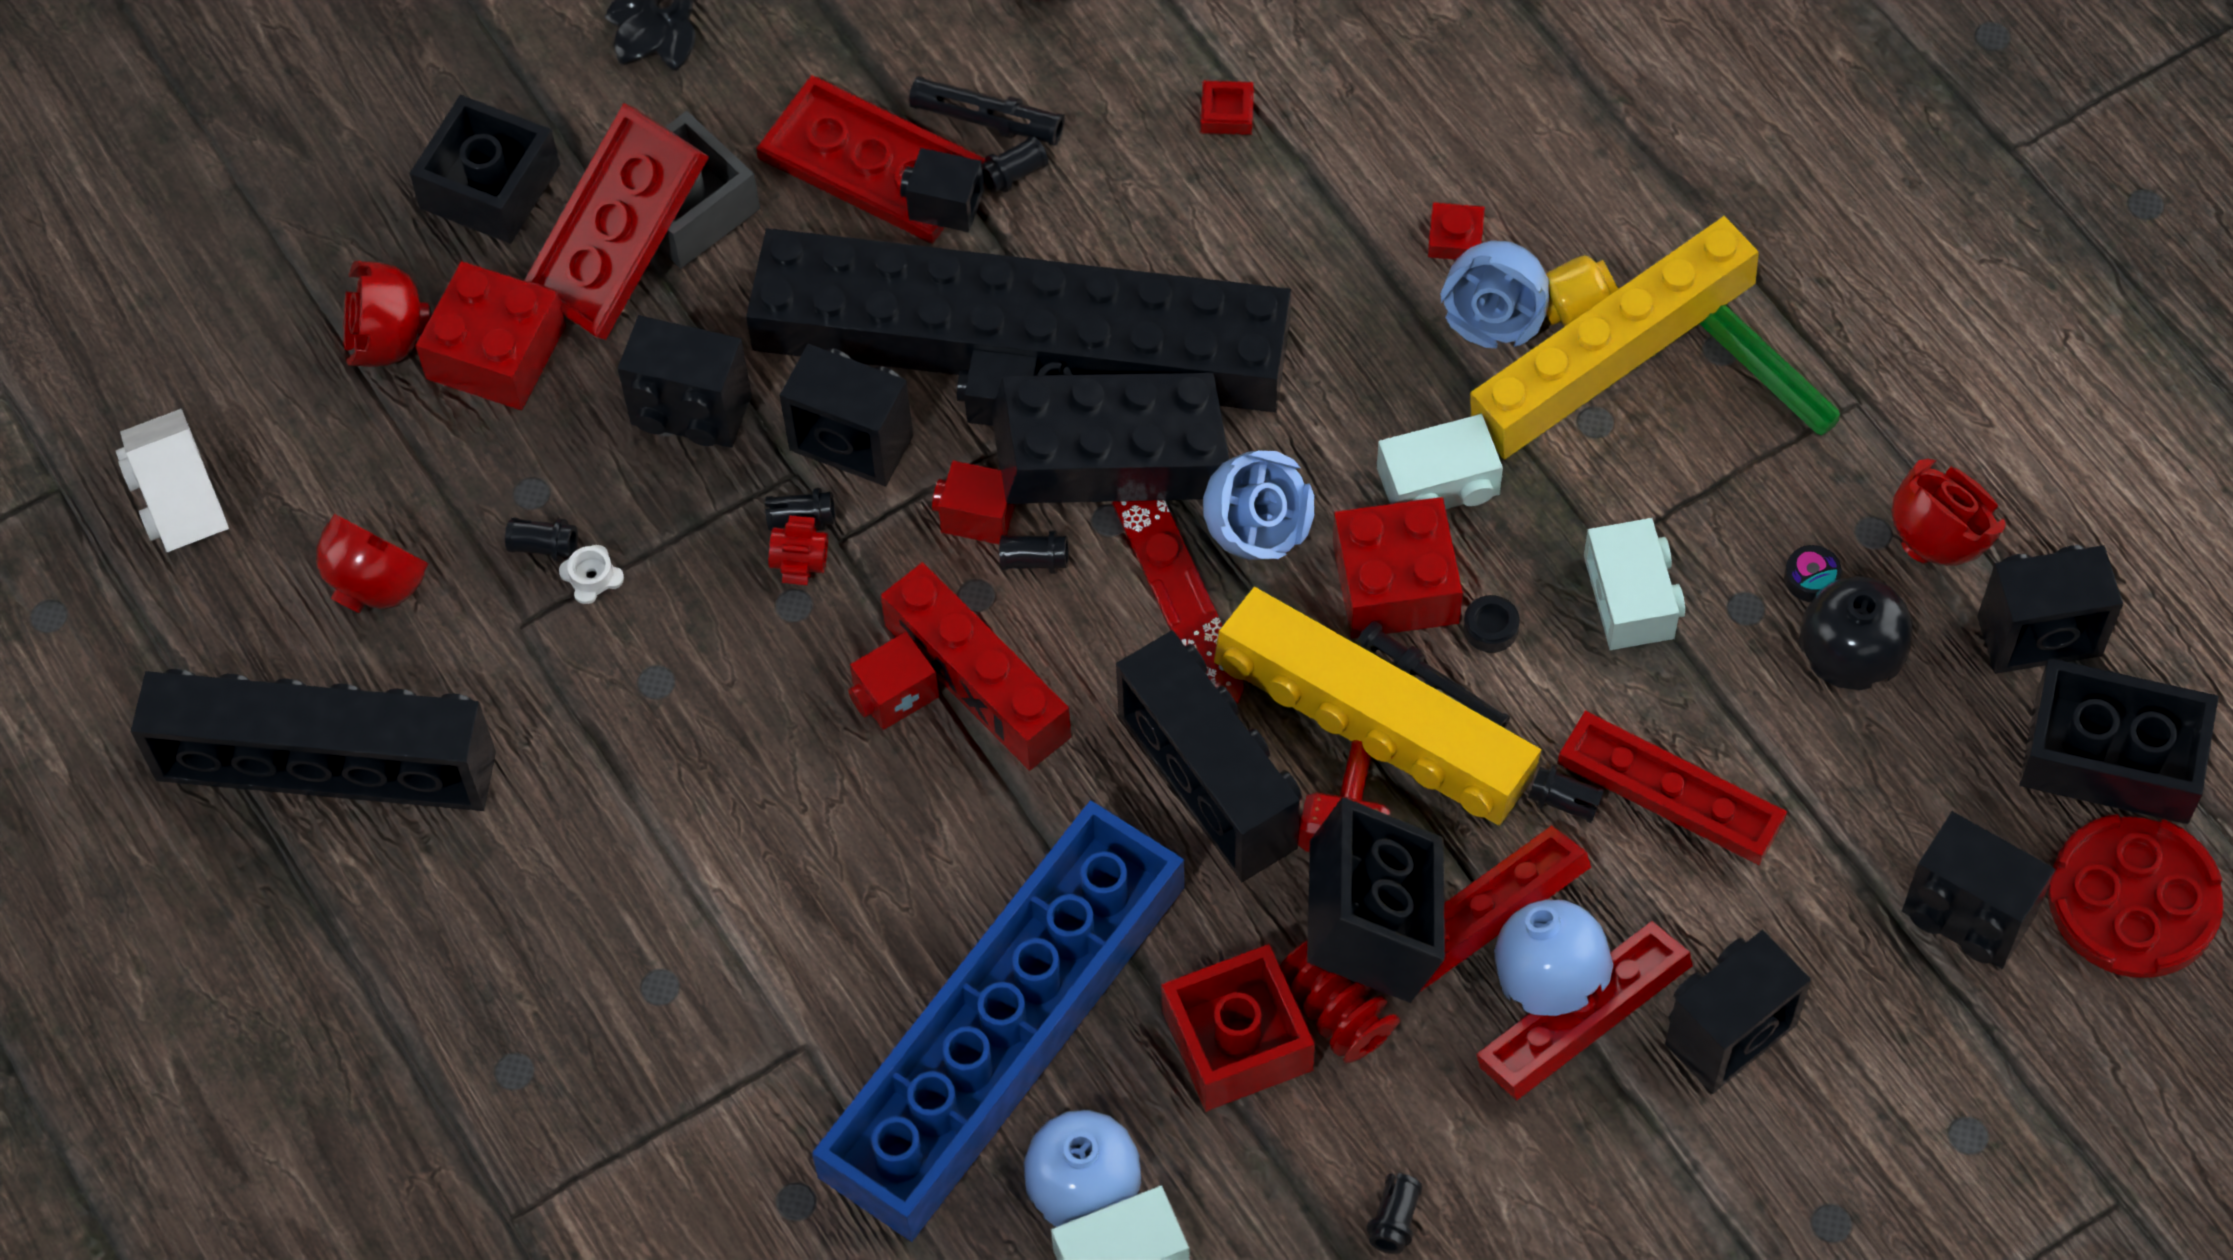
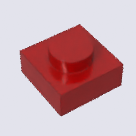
(1454, 229)

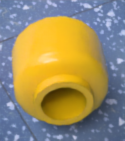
(1577, 288)

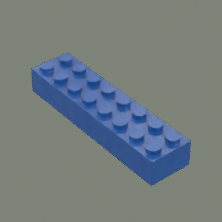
(999, 1020)

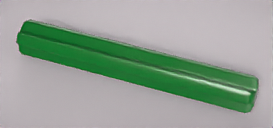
(1772, 370)

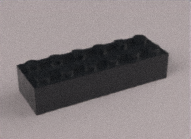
(314, 739)

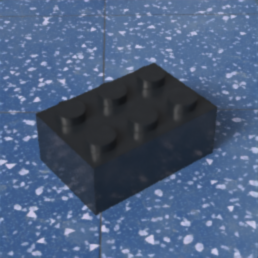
(2119, 741)
(1376, 900)

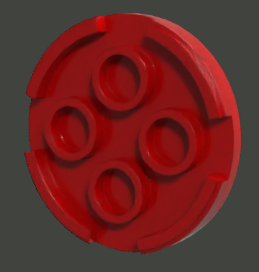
(2136, 896)

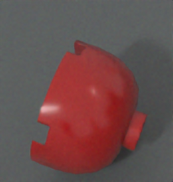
(382, 315)
(1944, 516)
(365, 567)

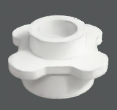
(588, 560)

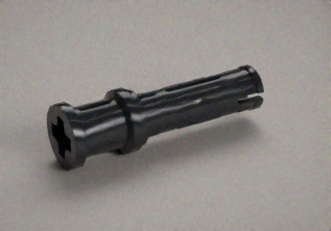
(1412, 662)

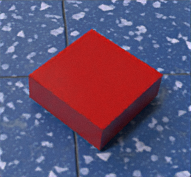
(1227, 107)

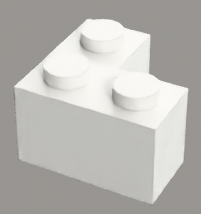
(173, 479)

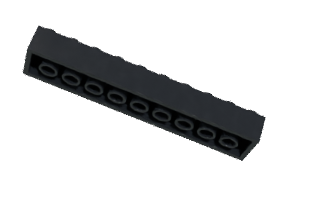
(940, 304)

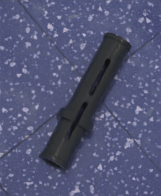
(1043, 124)

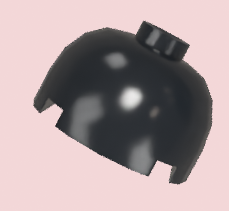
(1856, 633)

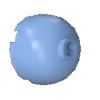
(1496, 294)
(1258, 505)
(1552, 957)
(1080, 1166)

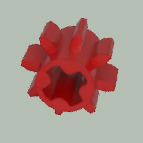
(798, 550)

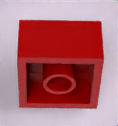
(491, 335)
(1397, 566)
(1237, 1027)

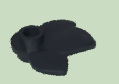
(651, 29)

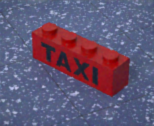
(977, 666)

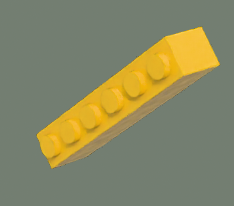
(1615, 336)
(1376, 704)

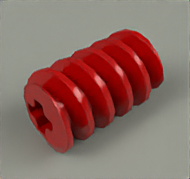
(1338, 1007)

